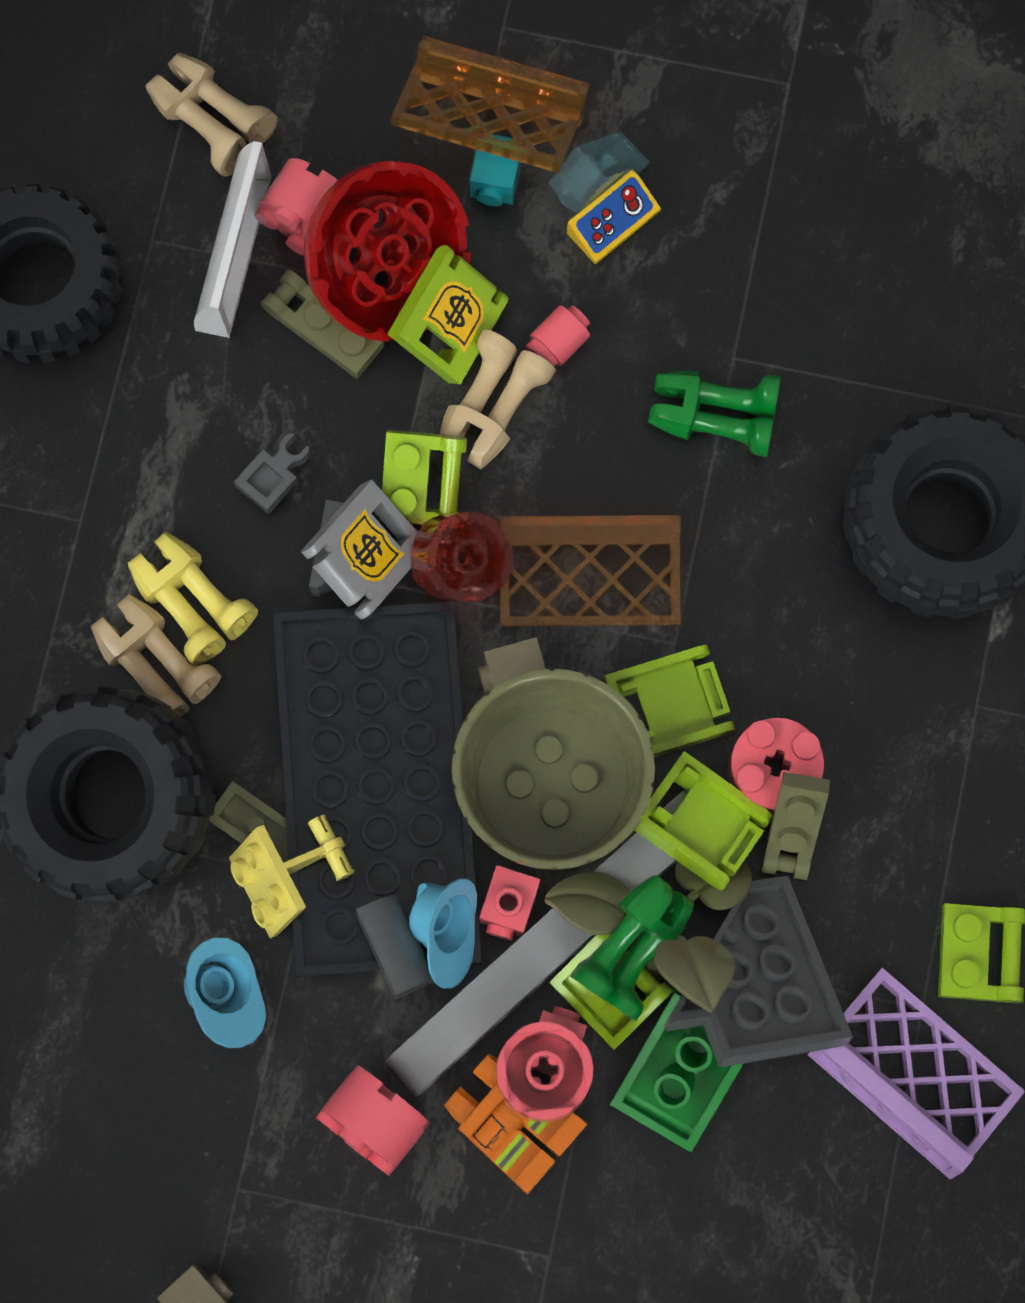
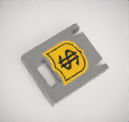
(360, 551)

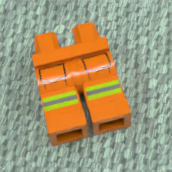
(498, 1134)

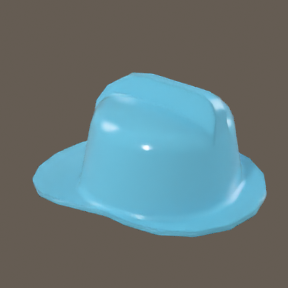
(446, 926)
(225, 993)

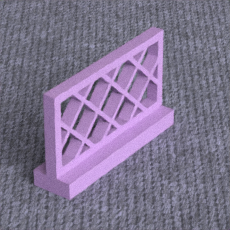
(900, 1109)

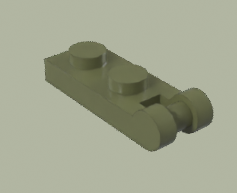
(317, 328)
(241, 812)
(795, 824)

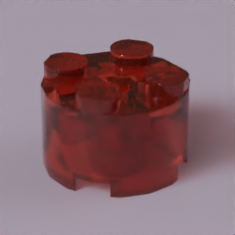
(436, 557)

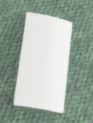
(233, 243)

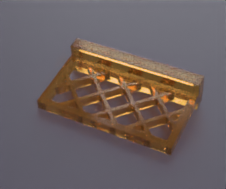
(497, 84)
(599, 531)

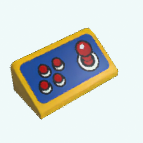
(613, 217)

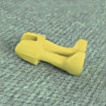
(182, 570)

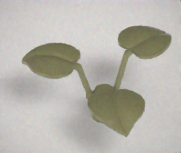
(694, 967)

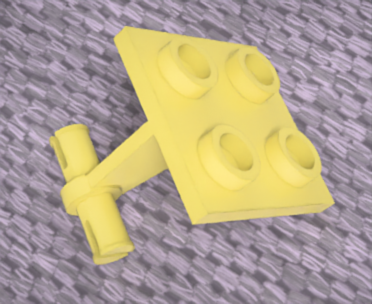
(268, 880)

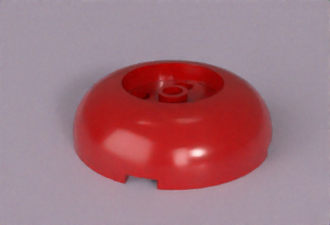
(413, 205)

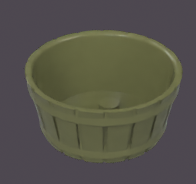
(553, 769)

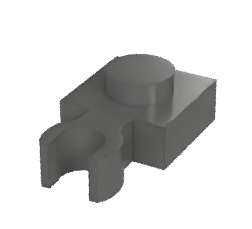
(269, 477)

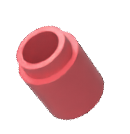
(559, 335)

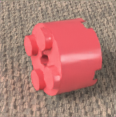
(292, 201)
(768, 740)
(562, 1051)
(373, 1120)

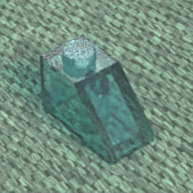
(594, 169)

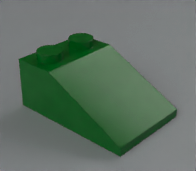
(675, 1082)

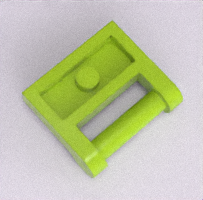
(408, 472)
(966, 953)
(601, 1015)

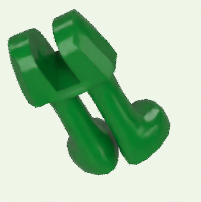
(683, 420)
(649, 910)

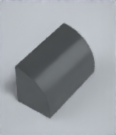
(394, 946)

